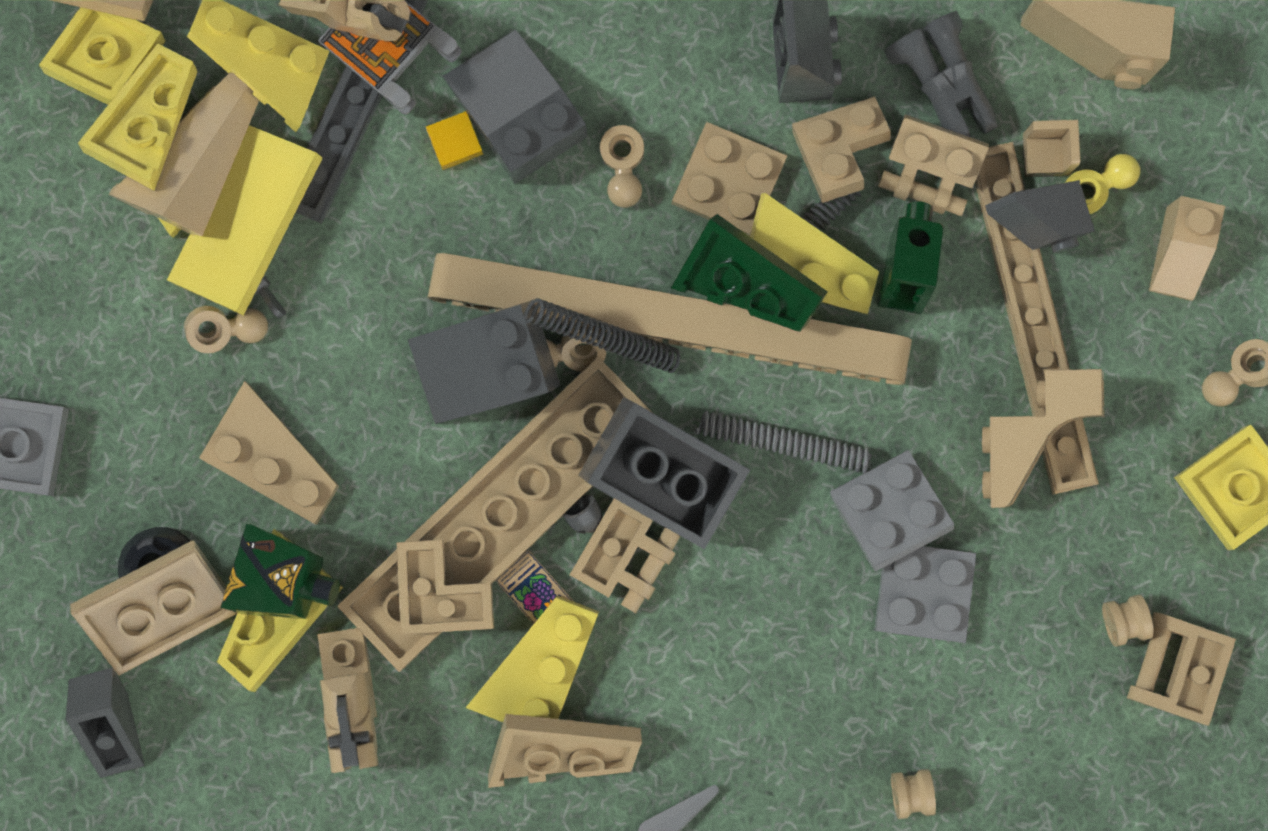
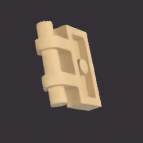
(937, 152)
(613, 547)

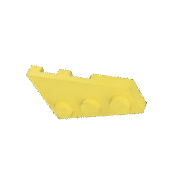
(264, 56)
(143, 117)
(815, 255)
(261, 642)
(541, 666)

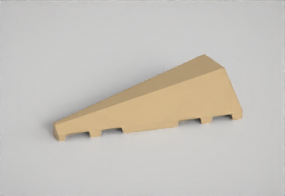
(197, 159)

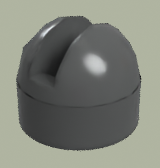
(584, 515)

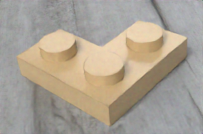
(831, 140)
(430, 603)

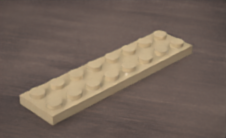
(499, 508)

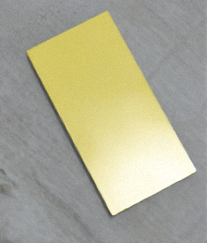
(246, 221)

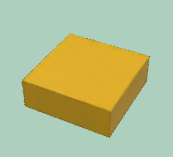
(454, 140)

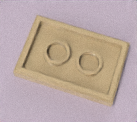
(153, 608)

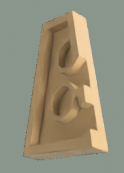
(268, 458)
(550, 746)

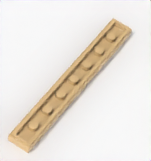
(1032, 320)

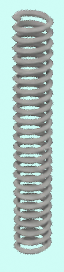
(711, 423)

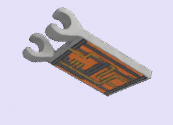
(384, 61)

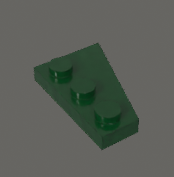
(744, 273)

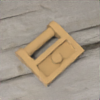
(1196, 672)

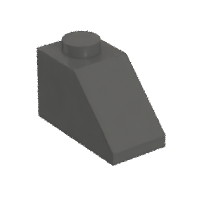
(1045, 216)
(104, 722)

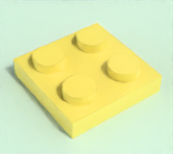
(99, 52)
(1231, 487)

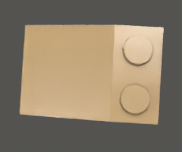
(1107, 37)

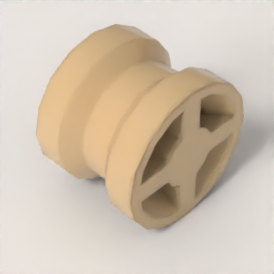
(1127, 620)
(913, 794)

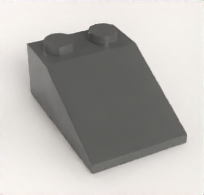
(804, 50)
(516, 106)
(483, 363)

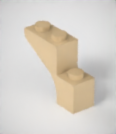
(1019, 440)

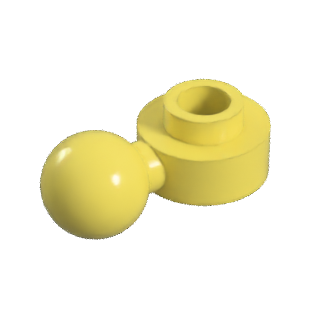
(1119, 172)

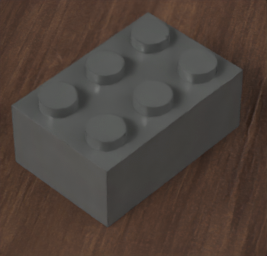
(663, 473)

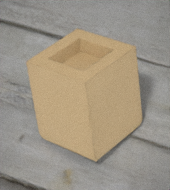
(1051, 148)

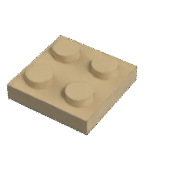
(728, 177)

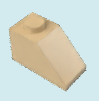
(1186, 247)

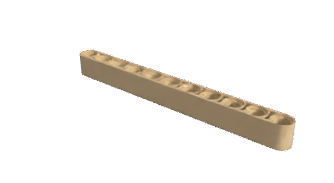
(673, 317)

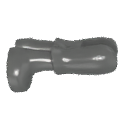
(951, 88)

